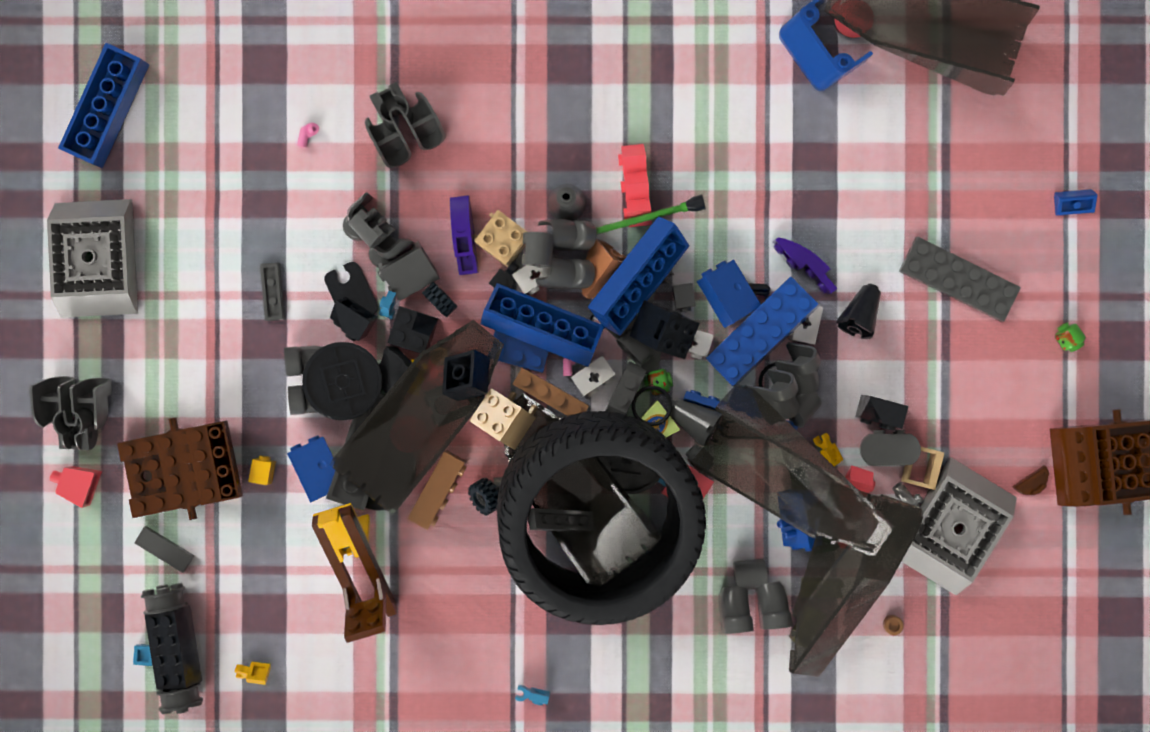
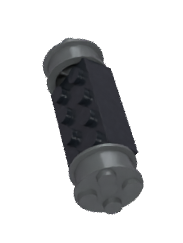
(172, 648)

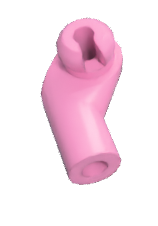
(306, 132)
(567, 367)

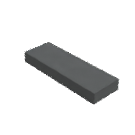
(272, 291)
(164, 549)

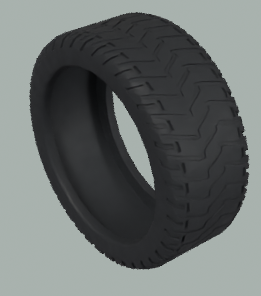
(644, 582)

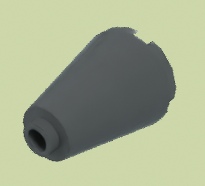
(567, 209)
(695, 420)

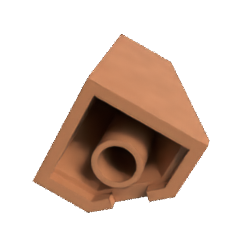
(605, 262)

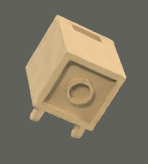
(501, 238)
(503, 418)

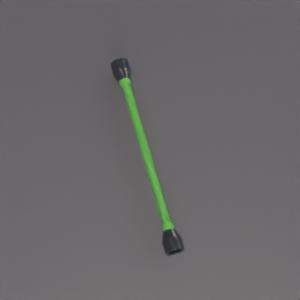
(693, 204)

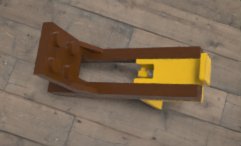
(341, 534)

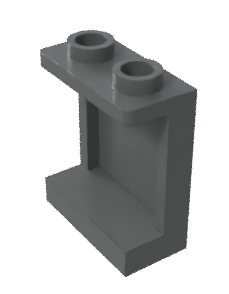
(408, 272)

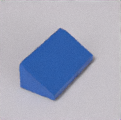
(1075, 202)

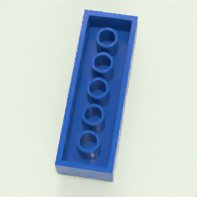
(103, 105)
(639, 275)
(542, 324)
(762, 331)

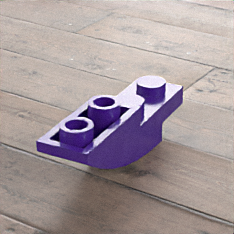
(463, 235)
(801, 257)

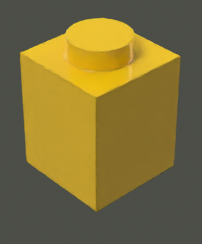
(262, 470)

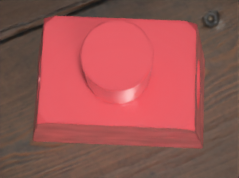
(76, 484)

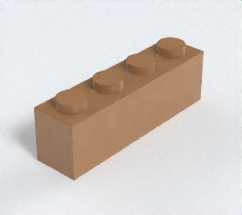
(549, 393)
(436, 490)

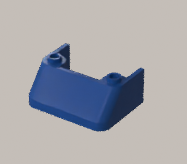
(811, 54)

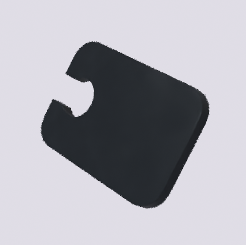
(355, 289)

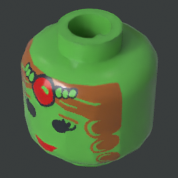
(1070, 337)
(661, 379)

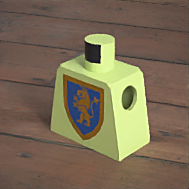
(657, 412)

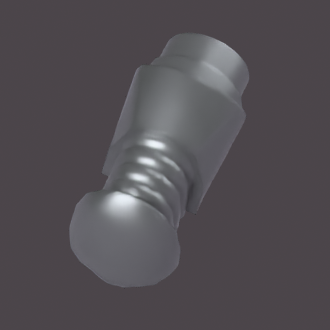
(904, 495)

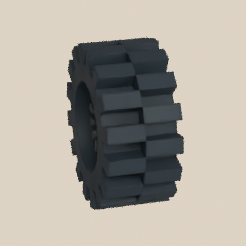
(439, 299)
(484, 496)

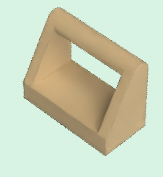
(932, 470)

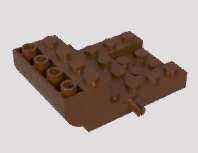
(1102, 463)
(185, 466)

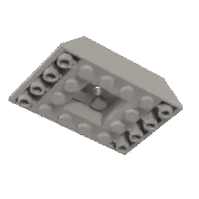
(109, 280)
(966, 499)

